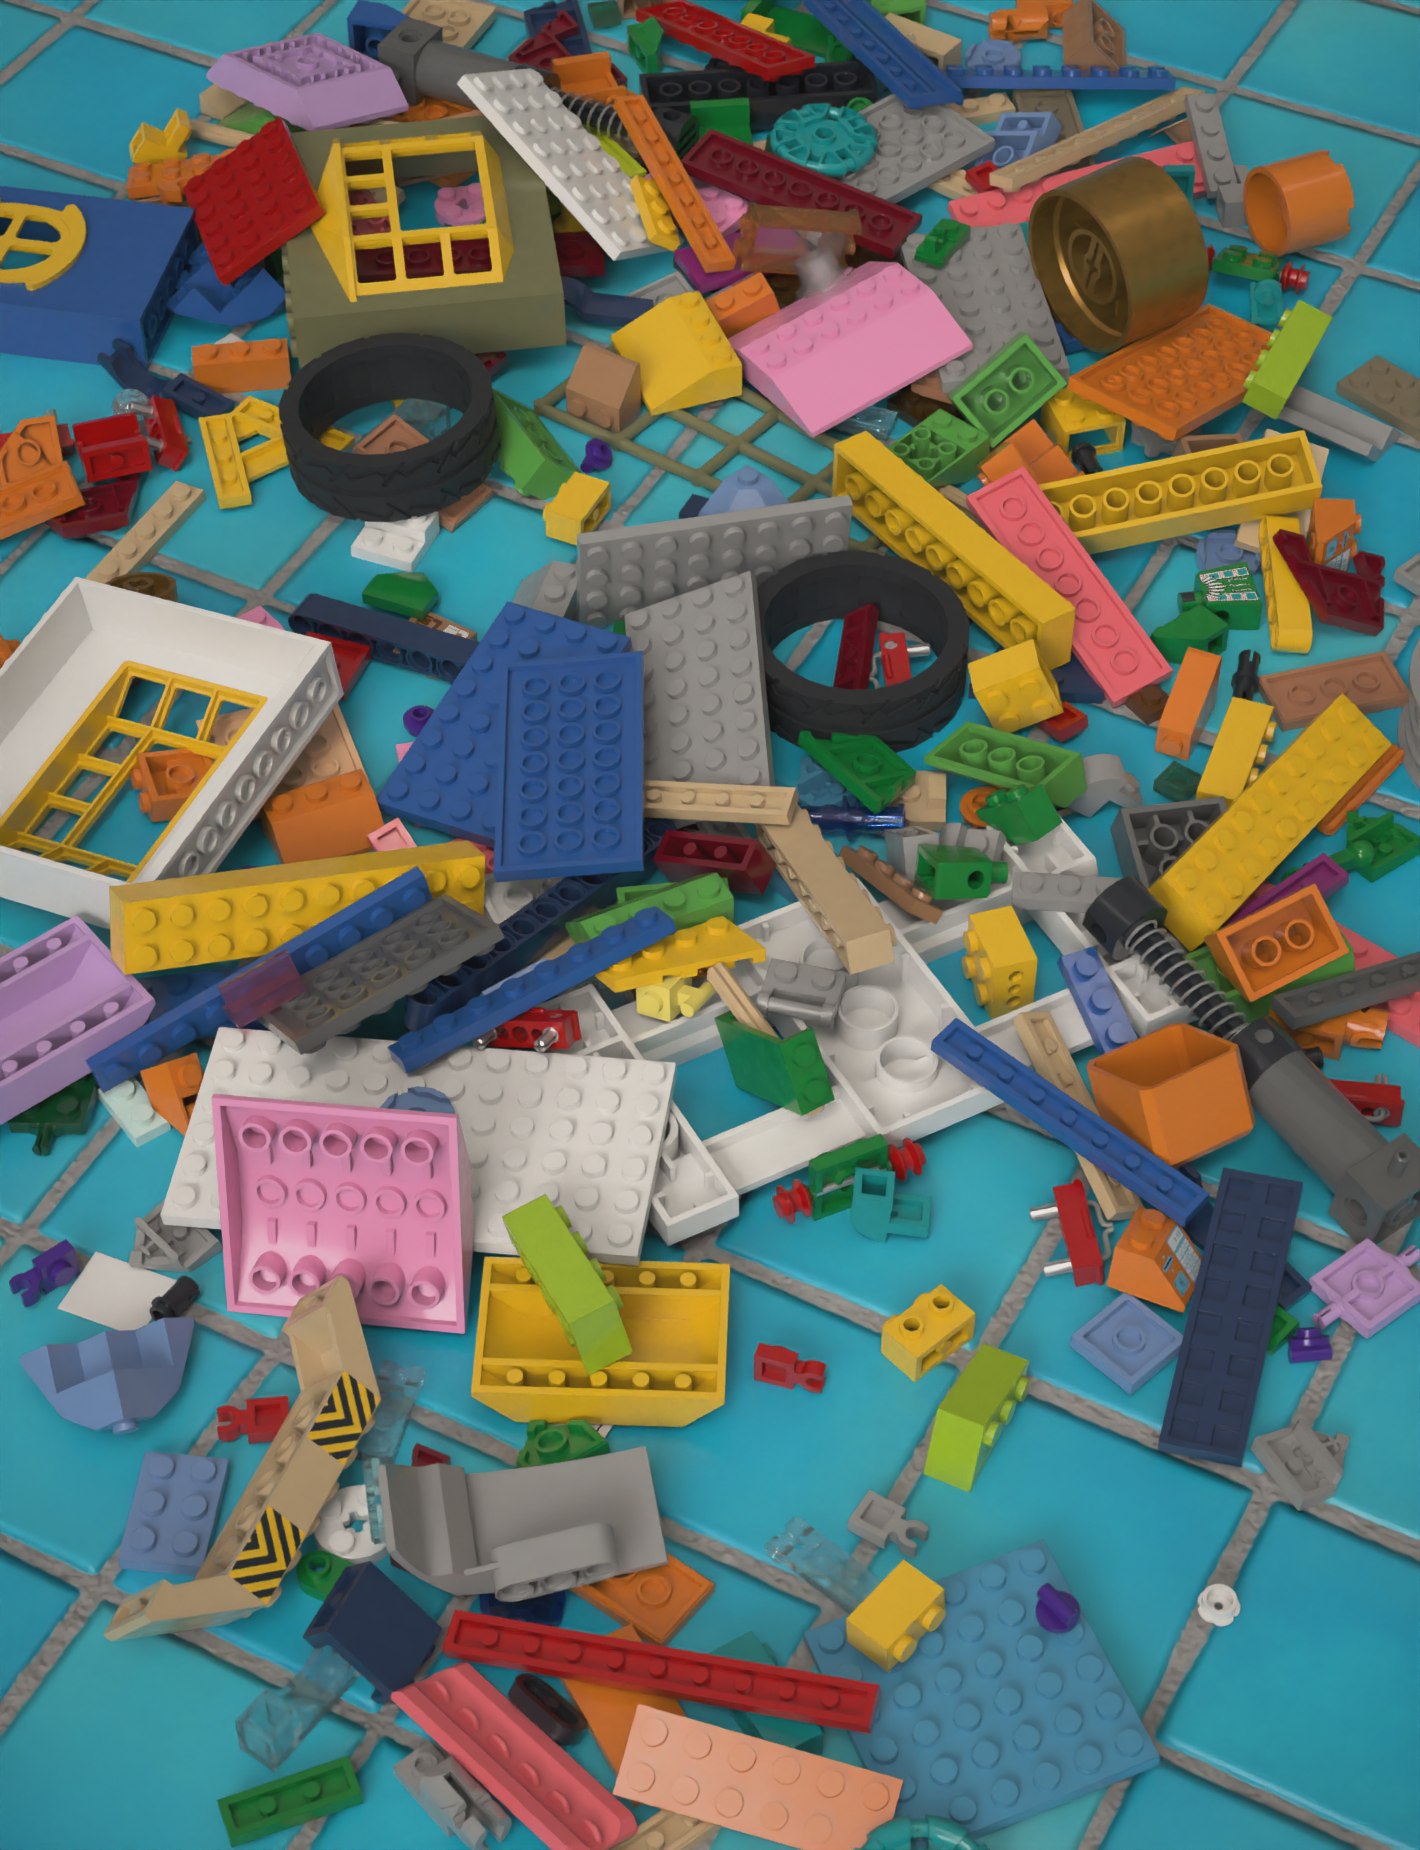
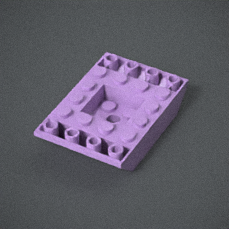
(311, 82)

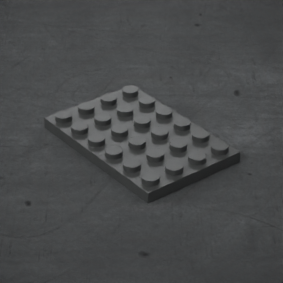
(380, 971)

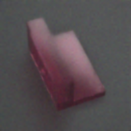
(261, 989)

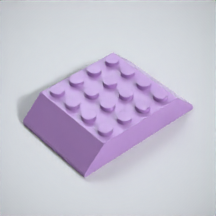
(58, 1009)

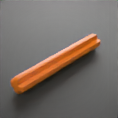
(1361, 790)

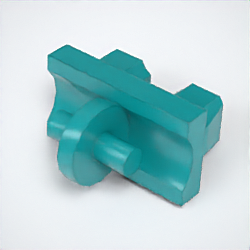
(1266, 303)

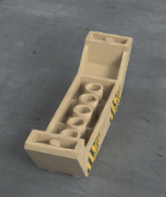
(288, 1485)

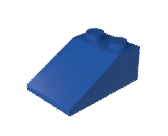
(370, 24)

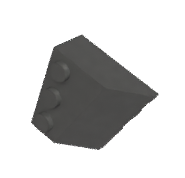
(1157, 834)

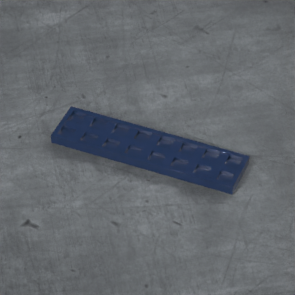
(1231, 1318)

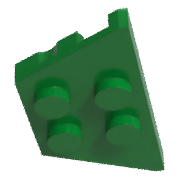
(862, 766)

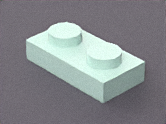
(133, 1111)

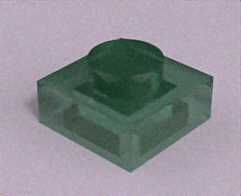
(604, 14)
(1177, 782)

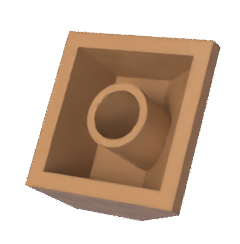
(604, 389)

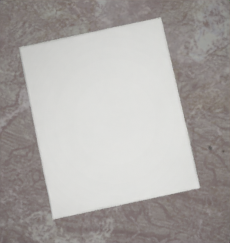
(115, 1293)

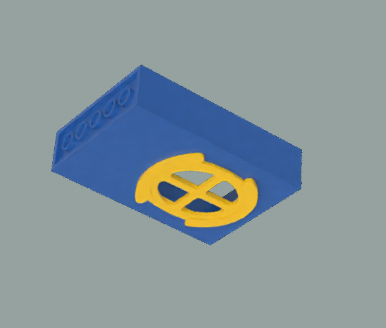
(104, 277)

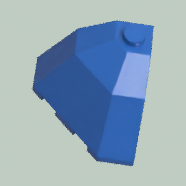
(242, 301)

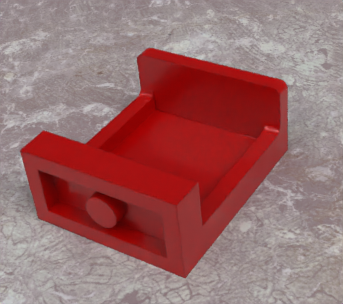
(111, 447)

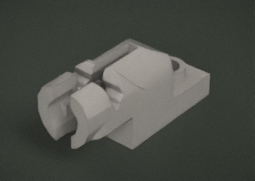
(452, 1797)

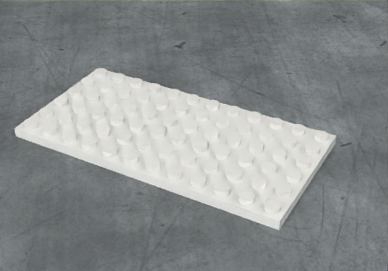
(529, 1120)

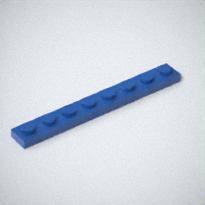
(531, 989)
(1070, 1122)

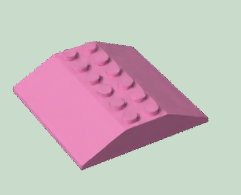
(849, 346)
(347, 1195)

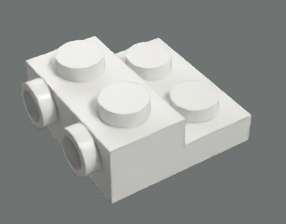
(397, 543)

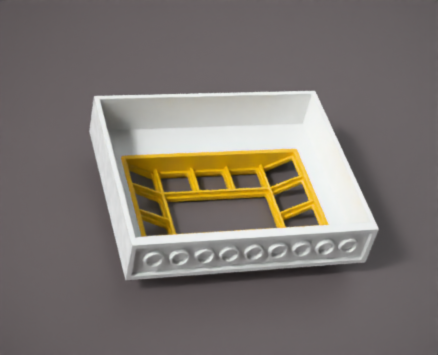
(67, 696)

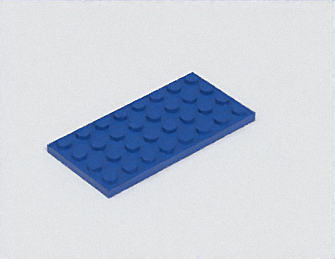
(452, 764)
(570, 767)

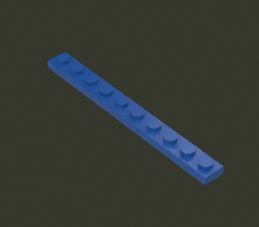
(306, 950)

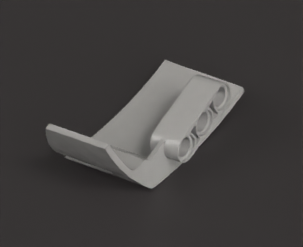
(523, 1526)

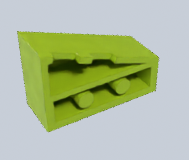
(975, 1416)

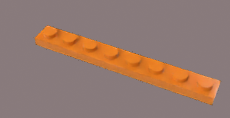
(674, 183)

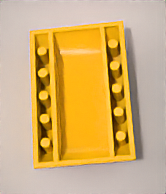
(672, 1321)

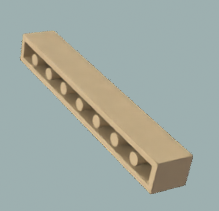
(829, 893)

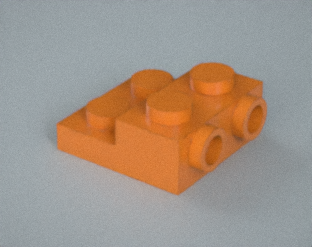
(167, 780)

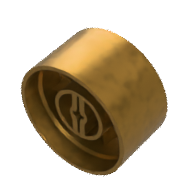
(1118, 254)

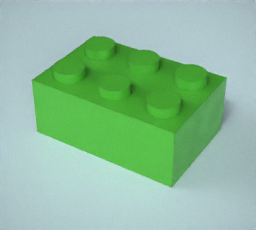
(1007, 388)

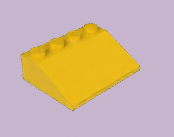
(680, 355)

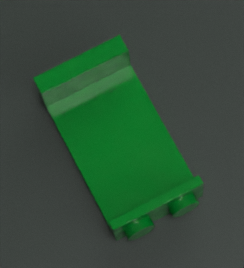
(803, 29)
(724, 116)
(776, 1069)

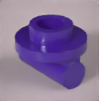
(597, 456)
(1309, 1346)
(1056, 1610)

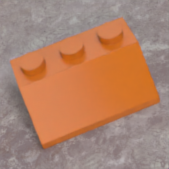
(243, 365)
(322, 819)
(1277, 943)

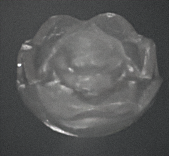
(123, 399)

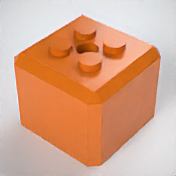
(1174, 1092)

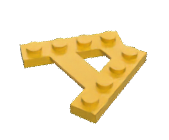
(234, 470)

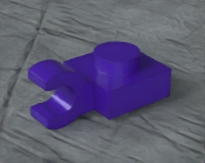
(49, 1271)

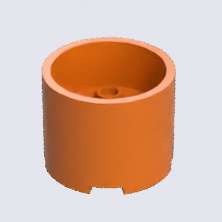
(1298, 203)

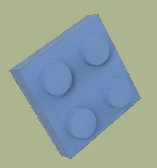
(1127, 1342)

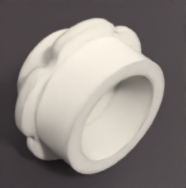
(1221, 1596)

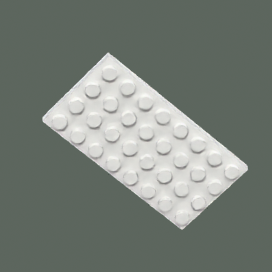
(563, 157)

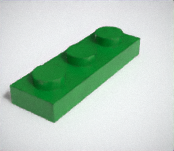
(290, 1801)

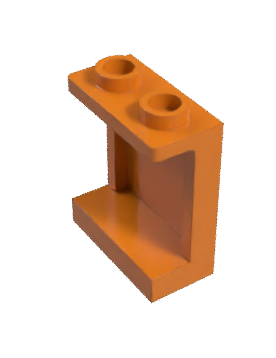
(589, 76)

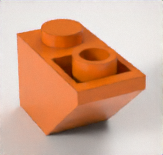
(174, 1089)

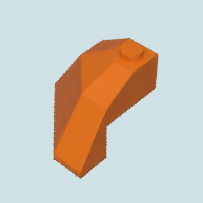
(1028, 448)

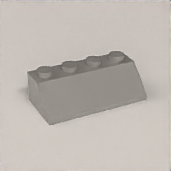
(551, 590)

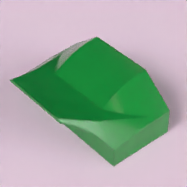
(644, 45)

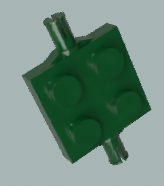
(59, 1114)

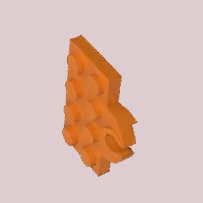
(168, 177)

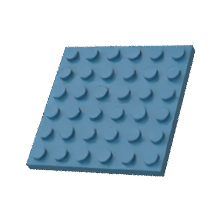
(992, 1706)

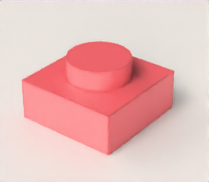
(391, 837)

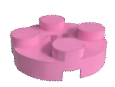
(451, 205)

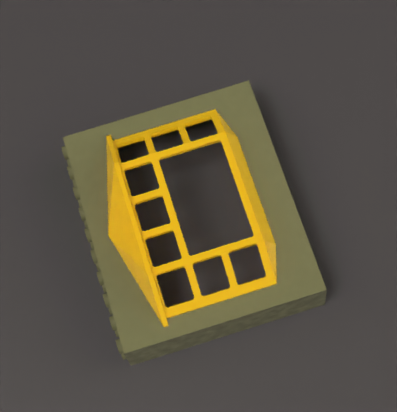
(483, 311)

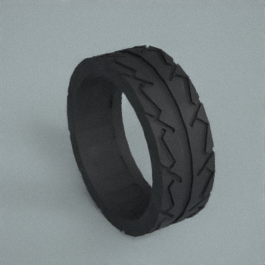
(398, 482)
(906, 597)

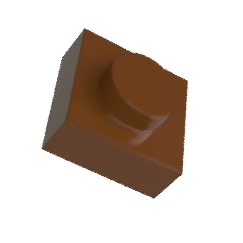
(1148, 703)

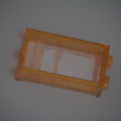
(780, 235)

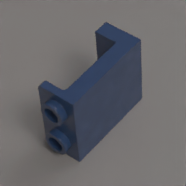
(374, 1629)

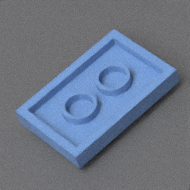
(174, 1513)

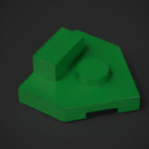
(560, 1443)

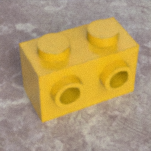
(577, 507)
(927, 1332)
(896, 1616)

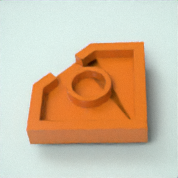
(30, 449)

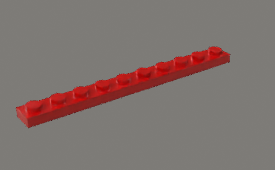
(663, 1671)

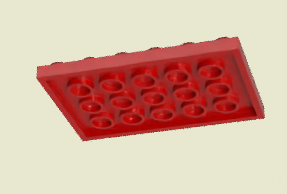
(253, 201)

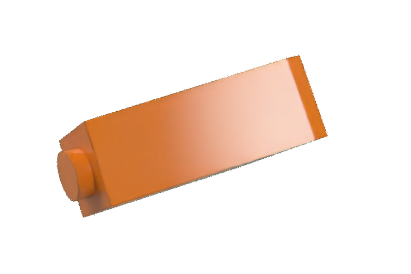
(1189, 704)

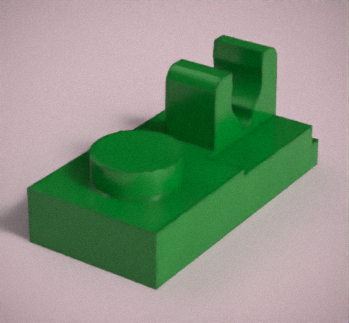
(942, 242)

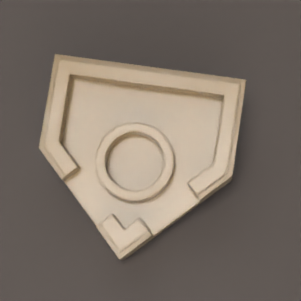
(925, 801)

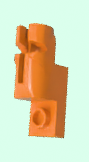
(1028, 20)
(1352, 1029)

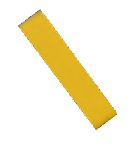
(1285, 601)

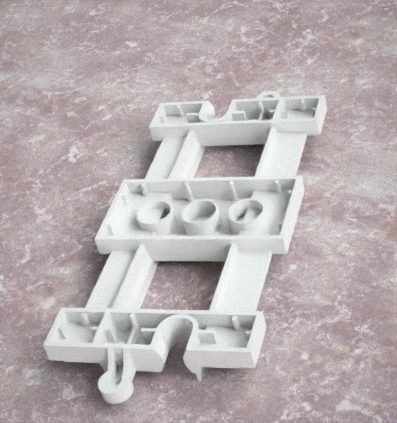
(877, 1045)

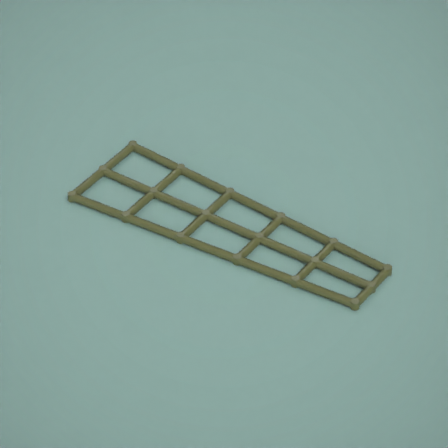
(734, 445)

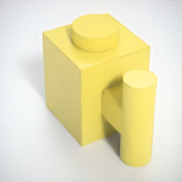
(672, 997)

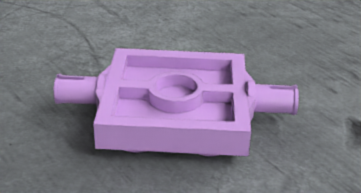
(1366, 1288)

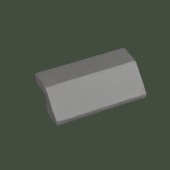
(1338, 424)

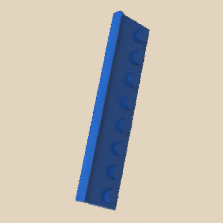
(886, 52)

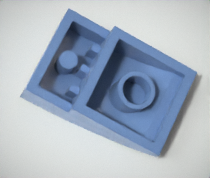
(1020, 136)

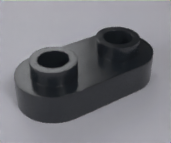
(547, 1709)

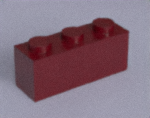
(738, 859)

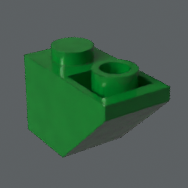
(1194, 629)
(1021, 813)

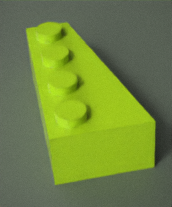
(1286, 359)
(569, 1282)

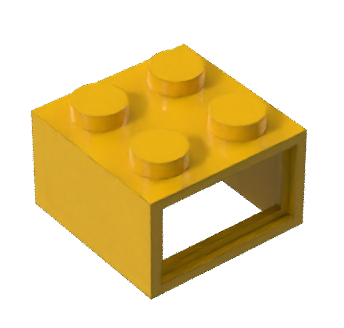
(1069, 414)
(1015, 687)
(994, 954)

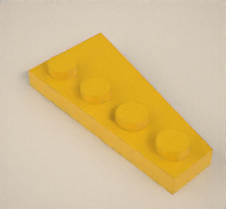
(683, 955)

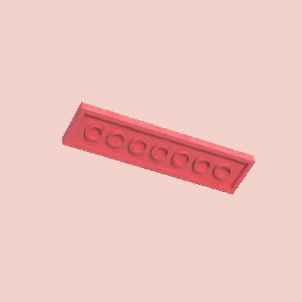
(1105, 631)

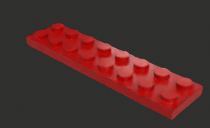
(728, 39)

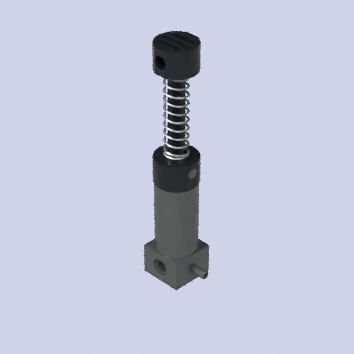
(433, 68)
(1371, 1178)

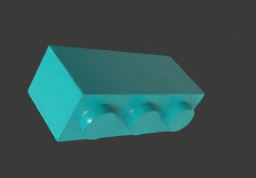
(778, 1730)

